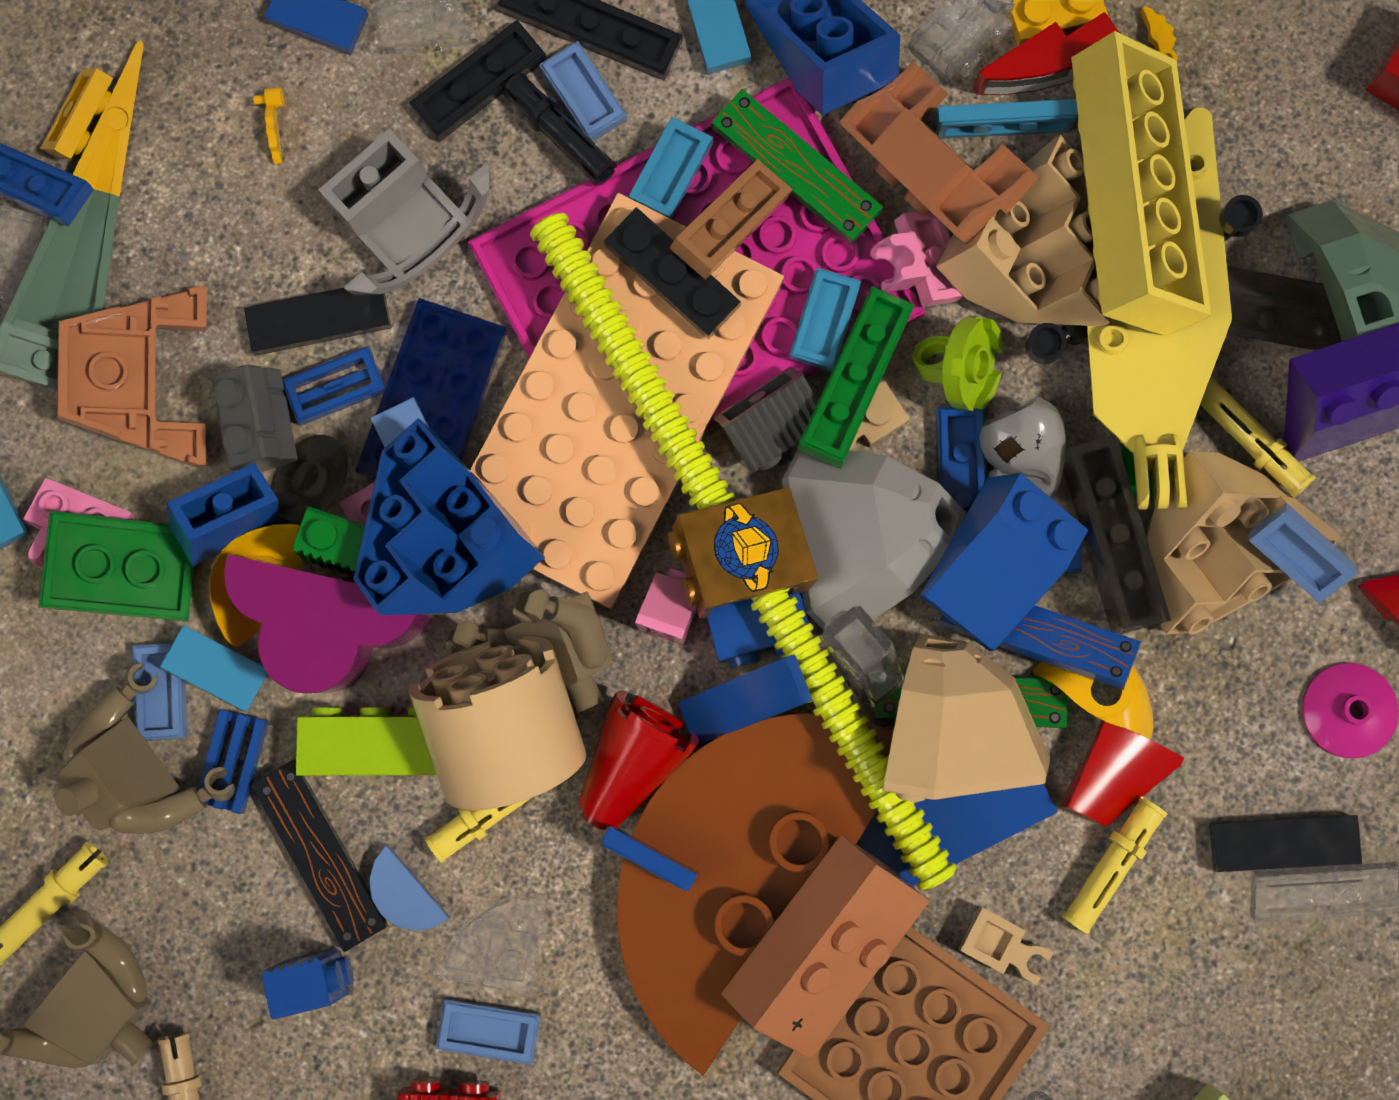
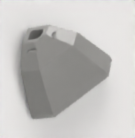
(869, 530)

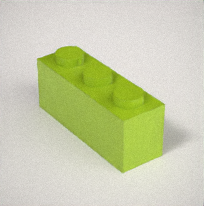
(361, 744)

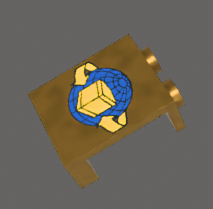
(742, 551)

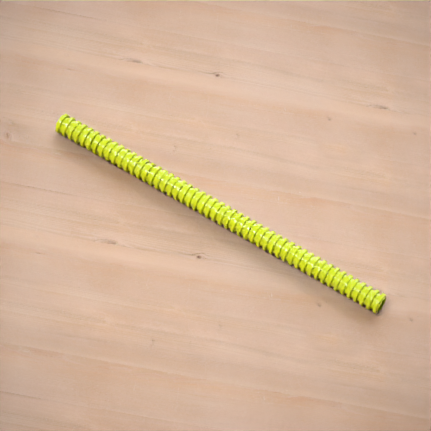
(706, 490)

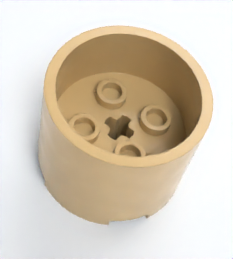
(498, 723)

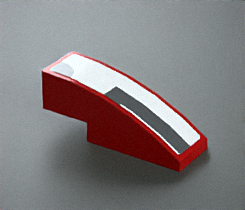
(1041, 60)

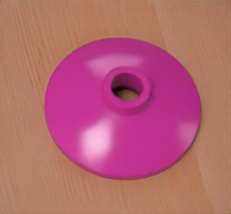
(1328, 714)

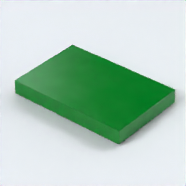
(115, 568)

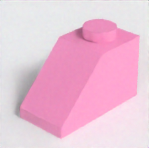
(666, 609)

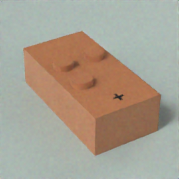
(824, 948)

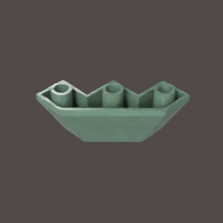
(1355, 263)

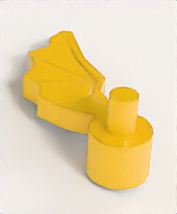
(1159, 32)
(273, 99)

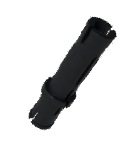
(546, 116)

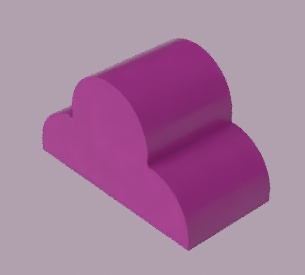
(313, 626)

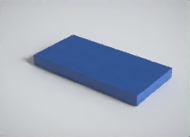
(965, 824)

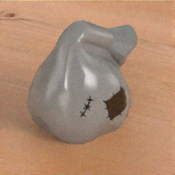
(1027, 442)

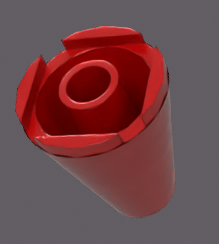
(631, 759)

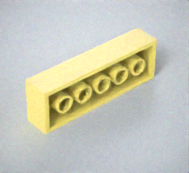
(1139, 186)

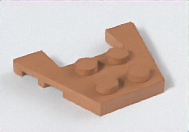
(110, 374)

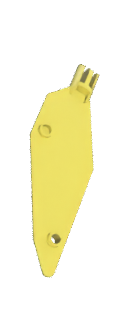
(1153, 383)

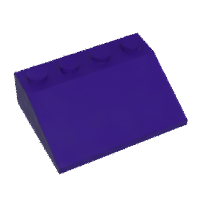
(1343, 393)

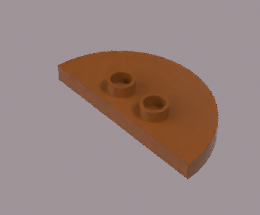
(755, 825)

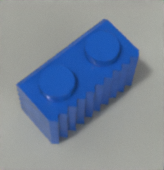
(307, 983)

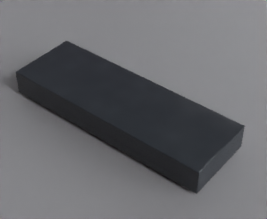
(477, 80)
(314, 319)
(1285, 843)

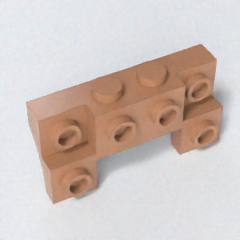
(937, 178)

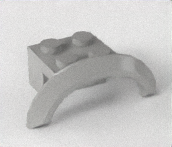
(400, 212)

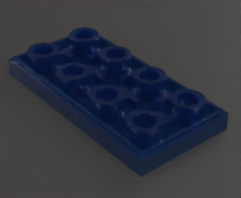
(446, 369)

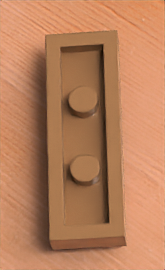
(730, 219)

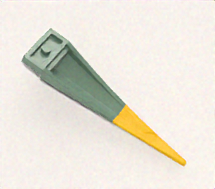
(72, 262)

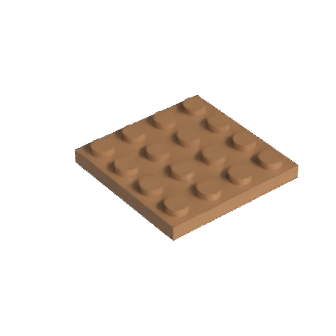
(921, 1034)

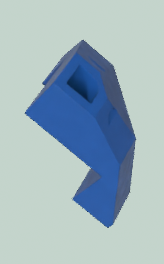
(436, 533)

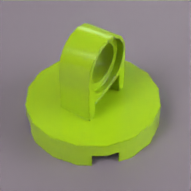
(967, 362)

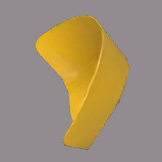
(265, 544)
(1131, 710)

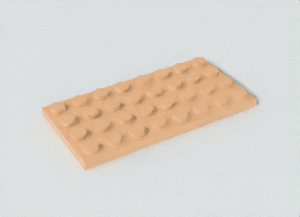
(568, 442)

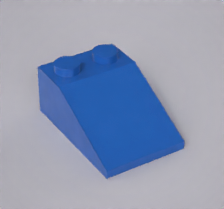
(829, 47)
(1003, 558)

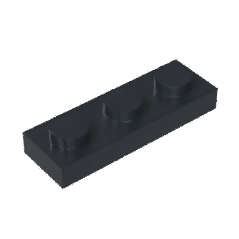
(648, 254)

